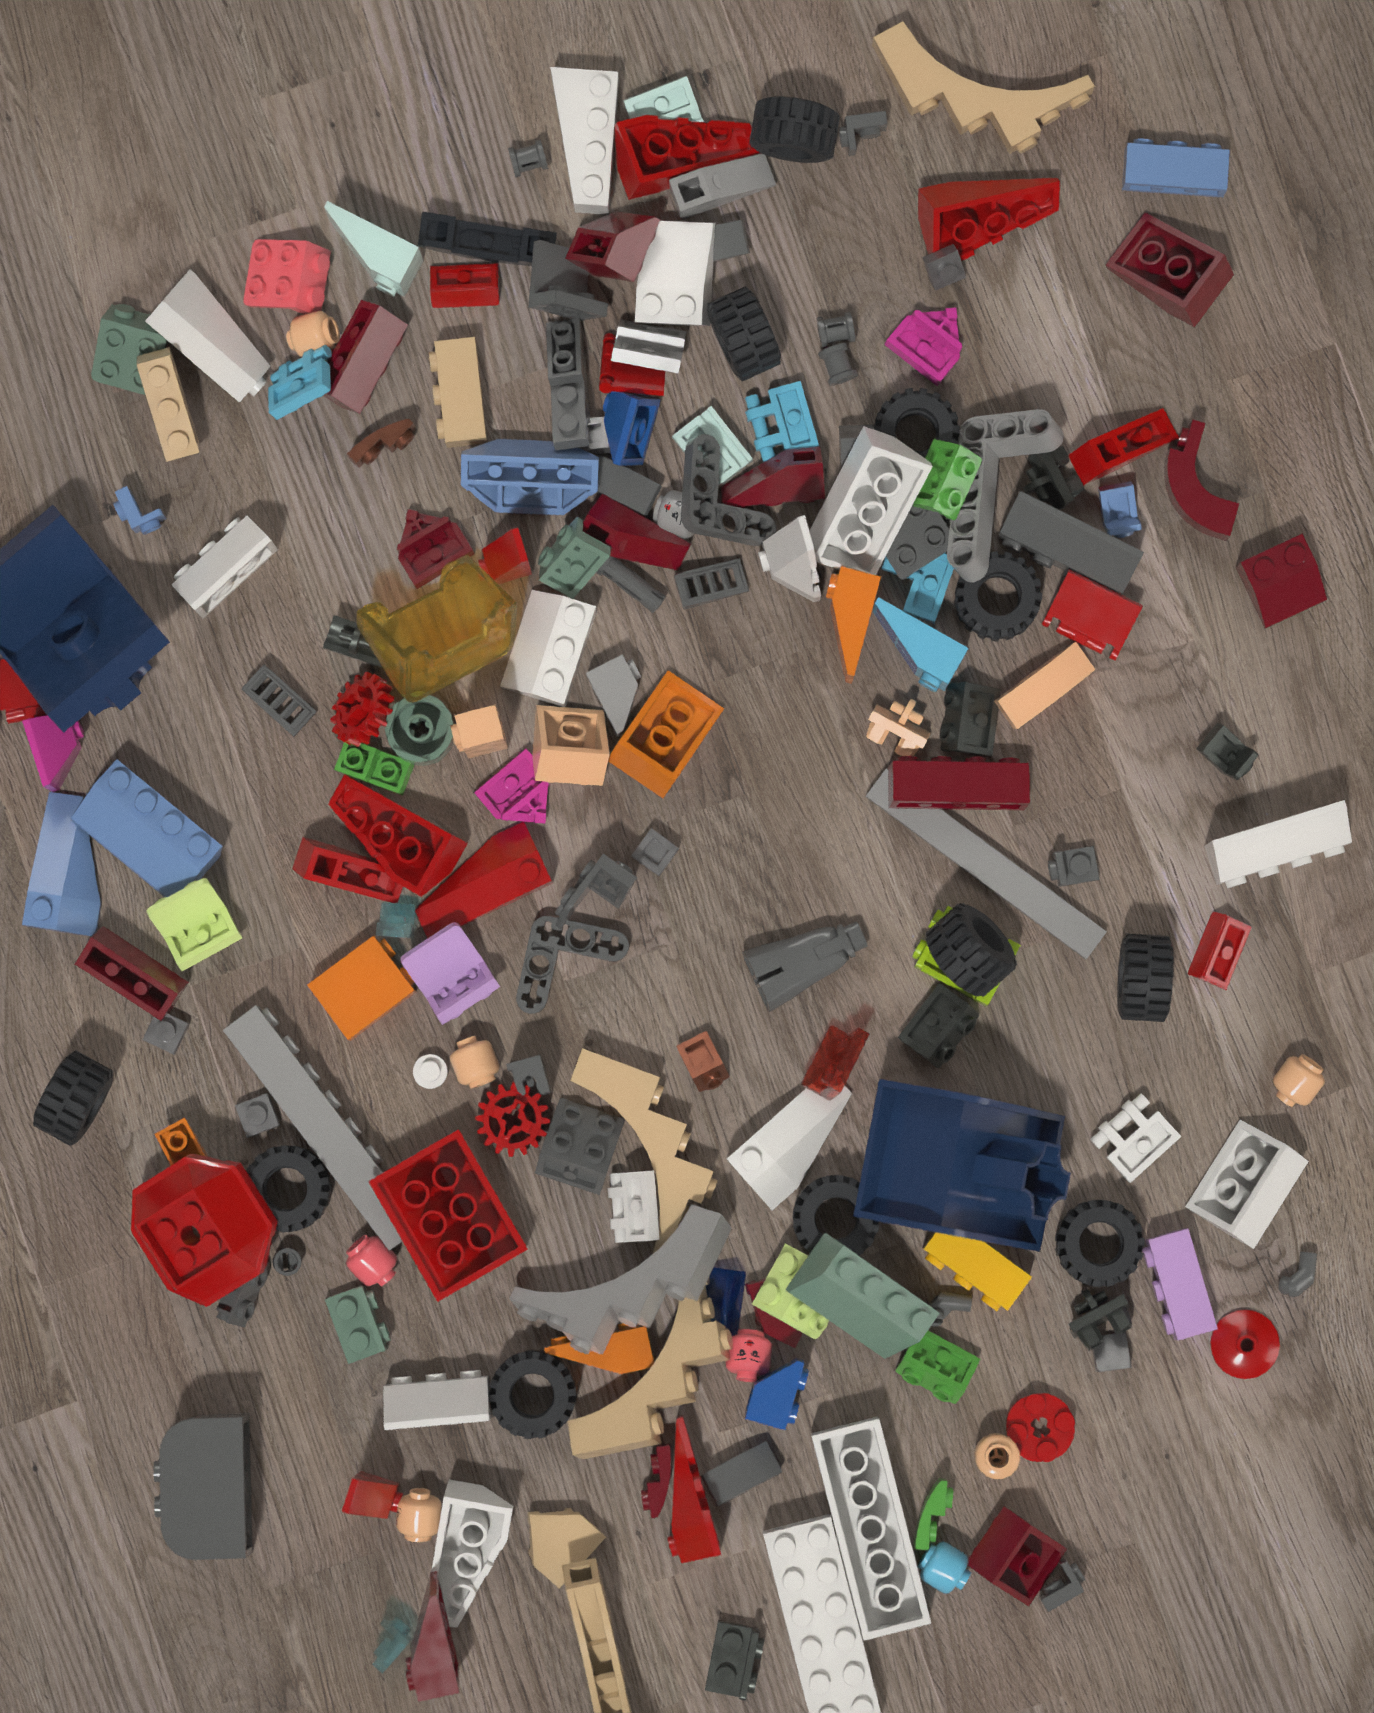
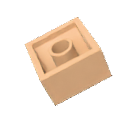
(570, 745)

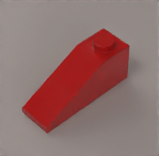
(1122, 446)
(506, 558)
(344, 870)
(372, 1496)

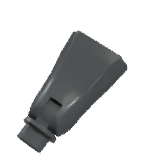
(796, 963)

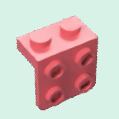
(287, 275)

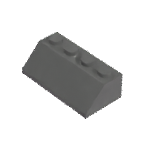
(1068, 543)

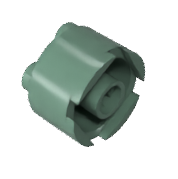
(429, 747)

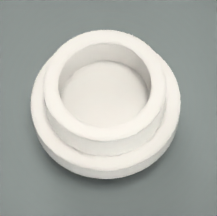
(430, 1071)

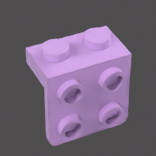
(449, 972)

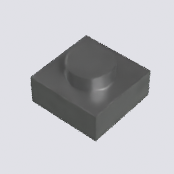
(944, 267)
(597, 437)
(655, 852)
(166, 1033)
(257, 1115)

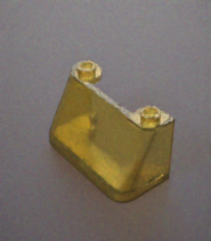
(443, 632)

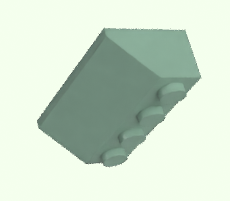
(861, 1299)

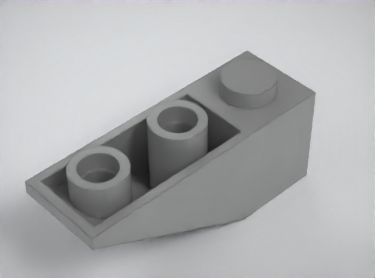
(720, 184)

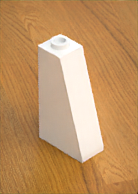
(209, 337)

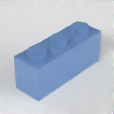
(1175, 168)

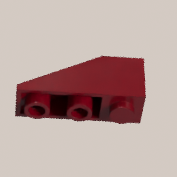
(784, 478)
(633, 535)

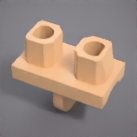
(911, 735)

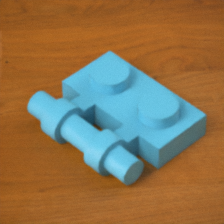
(299, 382)
(791, 416)

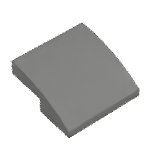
(649, 346)

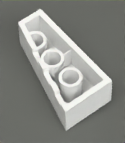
(587, 121)

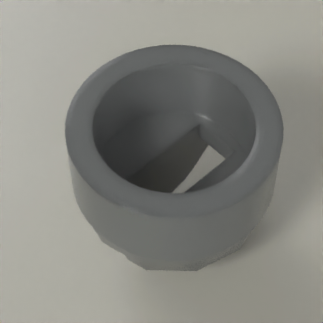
(294, 1261)

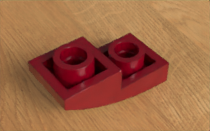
(656, 1492)

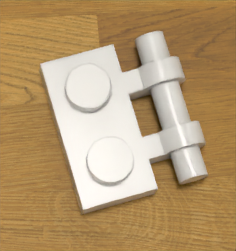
(1143, 1145)
(634, 1206)

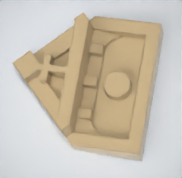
(560, 1540)

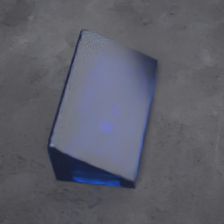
(726, 1293)

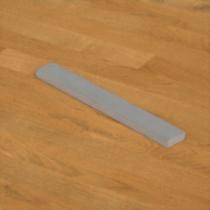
(995, 872)

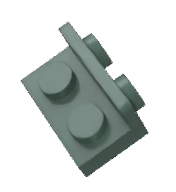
(572, 559)
(357, 1323)

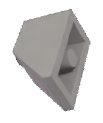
(616, 690)

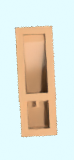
(1044, 685)

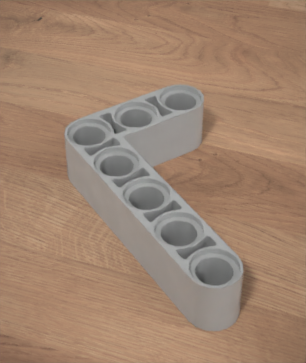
(994, 444)

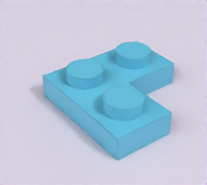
(927, 588)

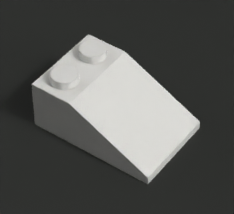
(677, 275)

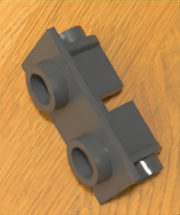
(239, 1304)

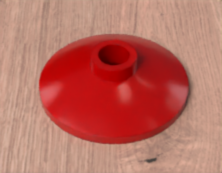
(1227, 1339)

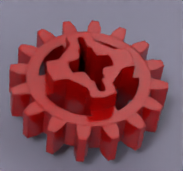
(362, 709)
(527, 1126)

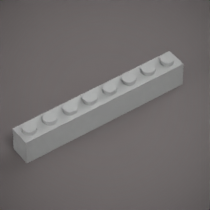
(313, 1113)

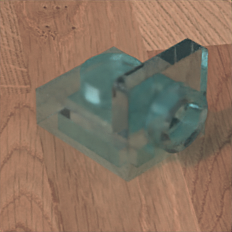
(396, 920)
(388, 1649)

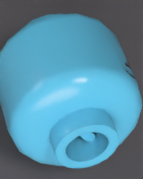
(944, 1567)

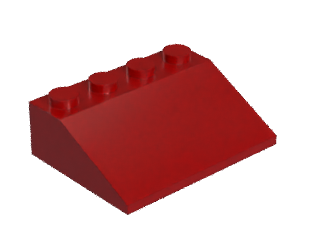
(448, 1215)

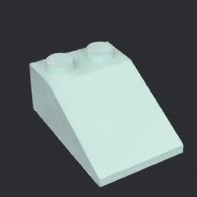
(384, 256)

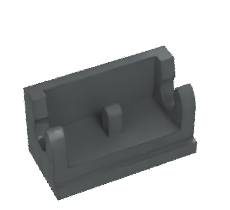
(526, 1070)

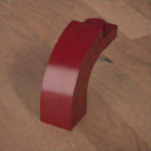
(1189, 498)

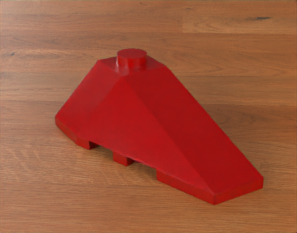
(660, 149)
(402, 842)
(490, 879)
(692, 1521)

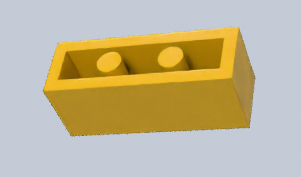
(978, 1266)

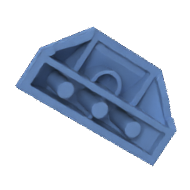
(529, 476)

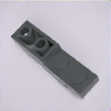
(568, 384)

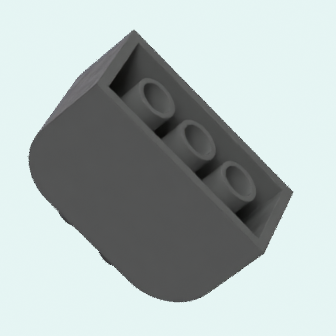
(206, 1487)

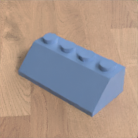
(145, 831)

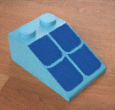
(925, 649)

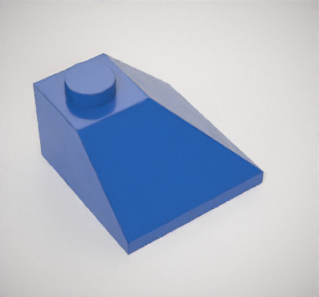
(629, 425)

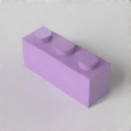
(1179, 1284)

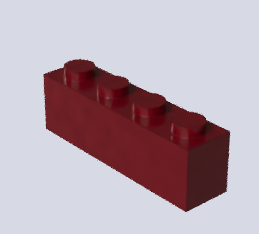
(958, 784)

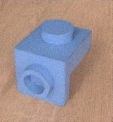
(1119, 509)
(128, 510)

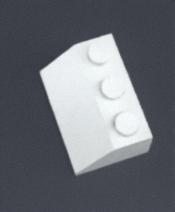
(223, 565)
(549, 647)
(1247, 1183)
(436, 1400)

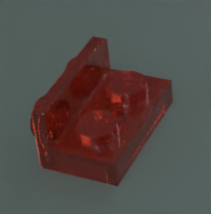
(834, 1061)

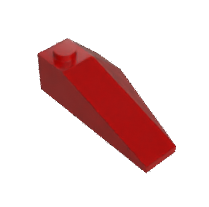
(982, 211)

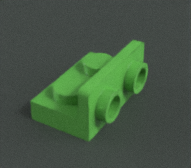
(949, 478)
(938, 1367)

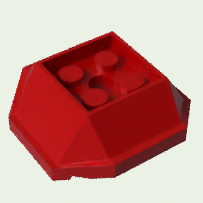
(224, 1209)

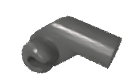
(1302, 1278)
(946, 1302)

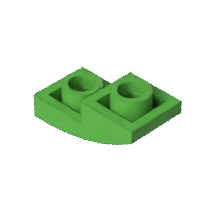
(374, 767)
(936, 1502)

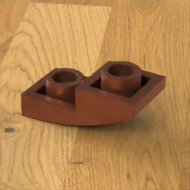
(391, 436)

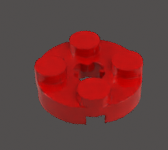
(1059, 1422)

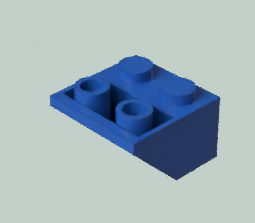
(774, 1395)

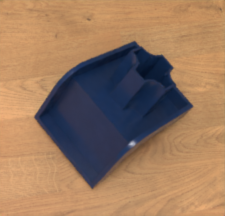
(71, 623)
(961, 1165)

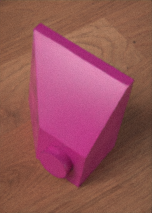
(53, 749)

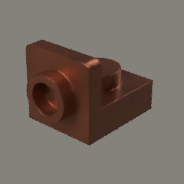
(703, 1062)

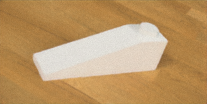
(792, 559)
(787, 1145)
(468, 1541)

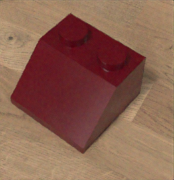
(1282, 581)
(1016, 1556)

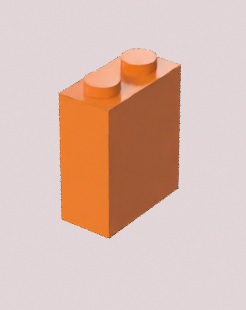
(362, 987)

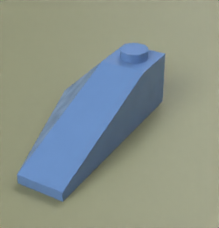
(63, 876)

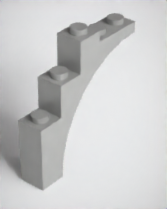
(635, 1297)

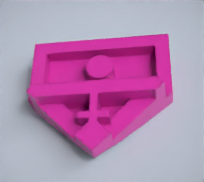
(928, 342)
(514, 792)

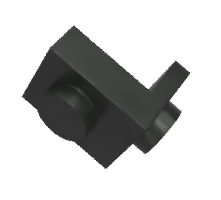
(1227, 752)

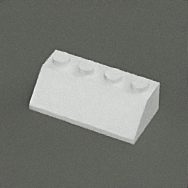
(868, 502)
(1279, 843)

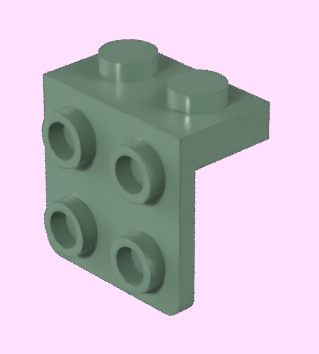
(120, 340)

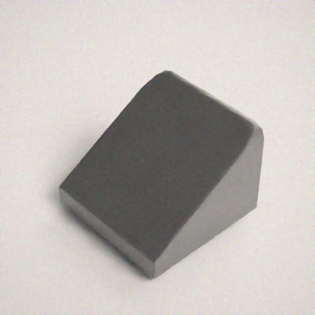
(1112, 1353)

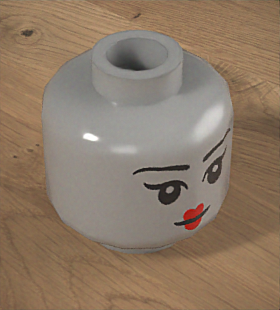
(668, 514)

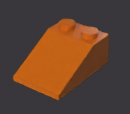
(851, 609)
(665, 734)

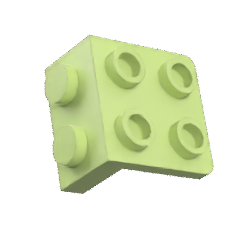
(194, 923)
(780, 1303)

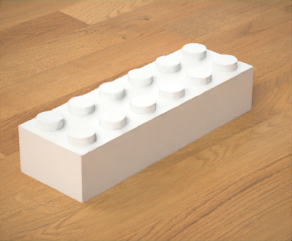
(870, 1528)
(821, 1617)

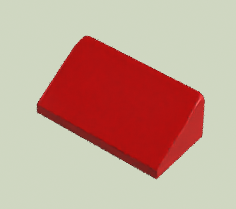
(464, 285)
(1219, 950)

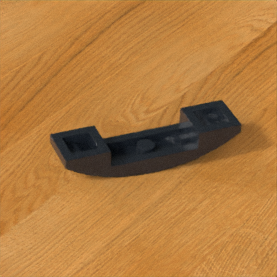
(480, 240)

